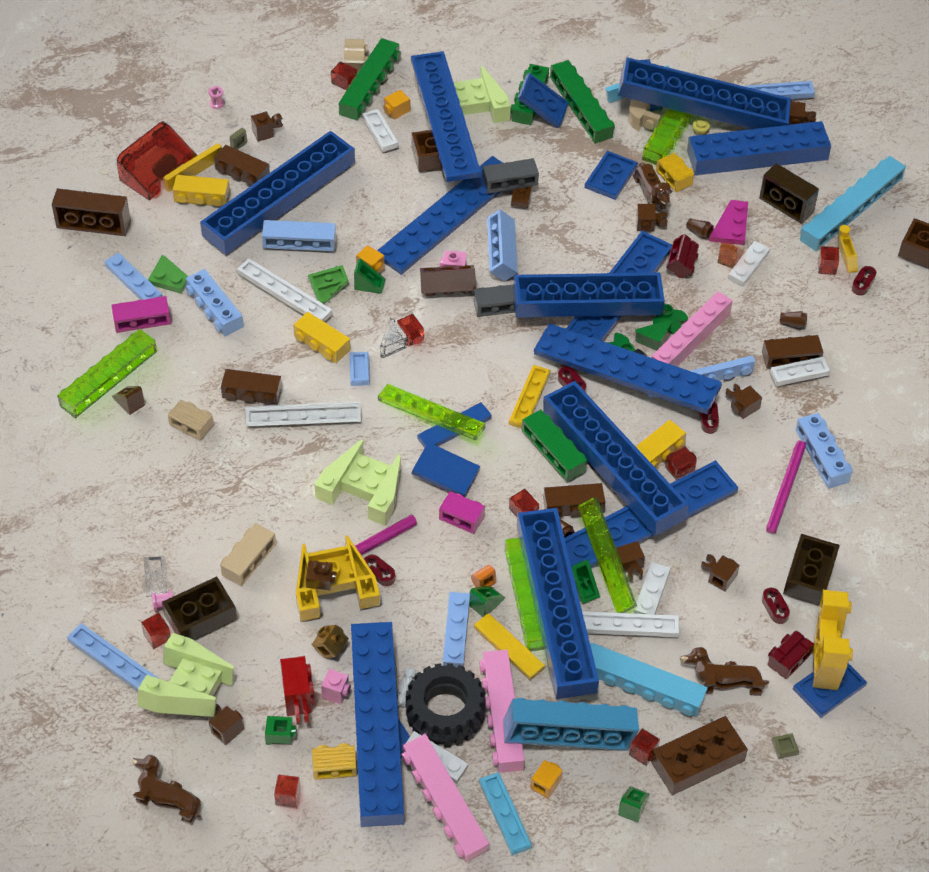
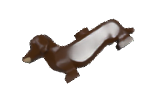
(653, 188)
(725, 675)
(164, 793)

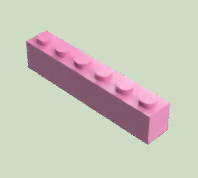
(695, 330)
(500, 693)
(445, 798)

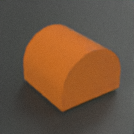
(484, 577)

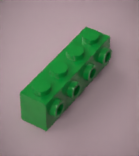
(519, 111)
(554, 445)

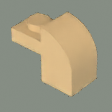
(641, 117)

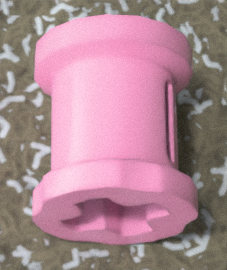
(216, 97)
(157, 599)

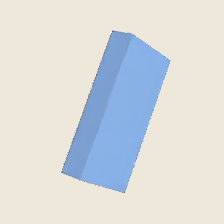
(359, 368)

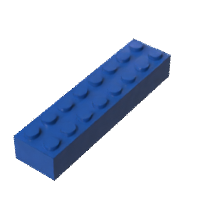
(758, 148)
(588, 294)

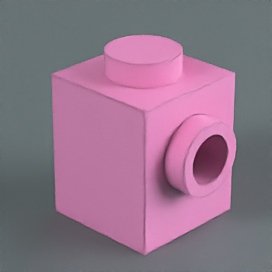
(453, 258)
(335, 686)

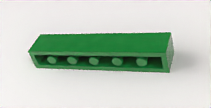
(369, 79)
(582, 101)

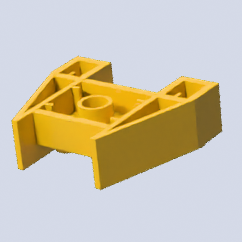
(351, 574)
(831, 650)

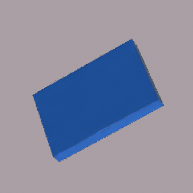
(543, 100)
(611, 175)
(445, 469)
(825, 700)

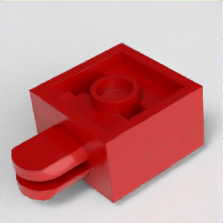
(297, 687)

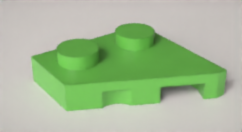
(168, 276)
(328, 283)

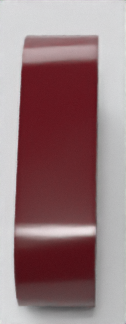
(861, 279)
(573, 376)
(713, 416)
(380, 569)
(778, 604)

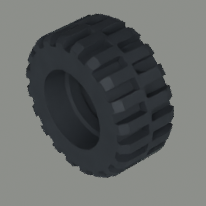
(452, 681)

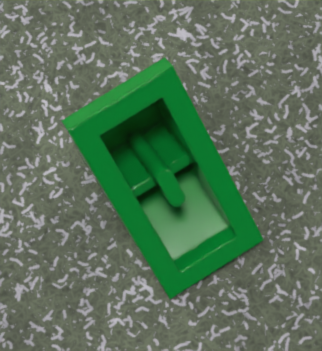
(367, 278)
(653, 335)
(585, 581)
(484, 599)
(633, 804)

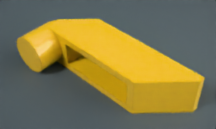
(847, 249)

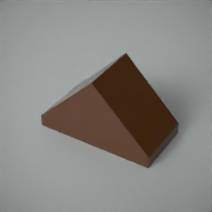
(130, 398)

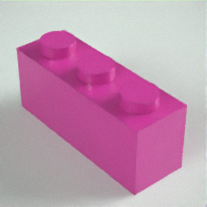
(141, 314)

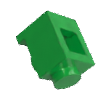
(279, 730)

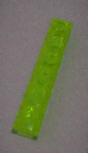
(431, 412)
(607, 556)

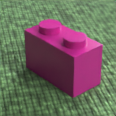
(462, 512)

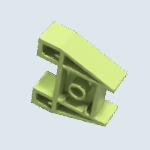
(483, 96)
(362, 478)
(191, 685)

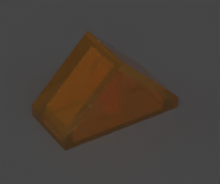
(729, 254)

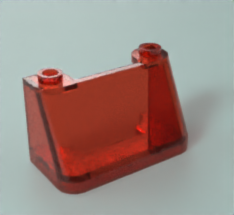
(152, 158)

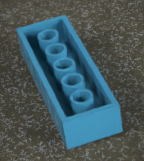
(570, 724)

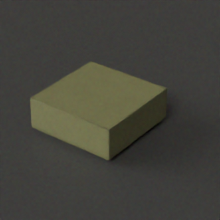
(238, 138)
(785, 746)

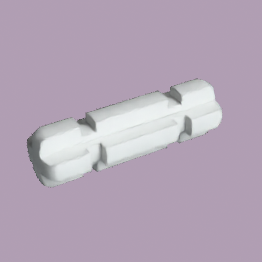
(408, 676)

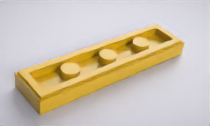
(193, 166)
(529, 395)
(502, 639)

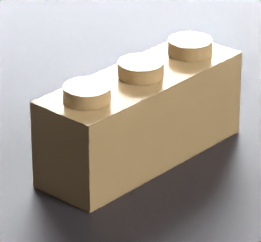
(247, 554)

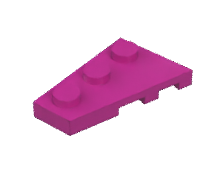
(732, 224)

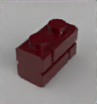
(683, 256)
(790, 654)

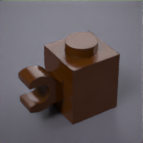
(799, 115)
(263, 125)
(647, 217)
(744, 401)
(631, 559)
(722, 572)
(320, 575)
(225, 724)

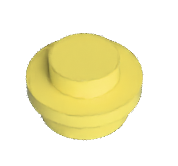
(701, 126)

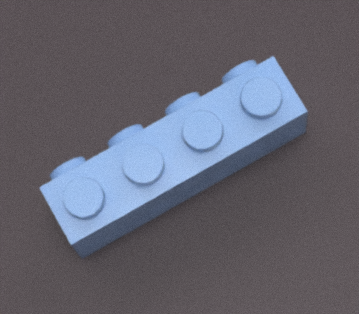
(299, 235)
(502, 245)
(214, 302)
(823, 450)

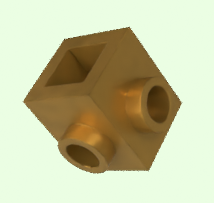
(330, 641)

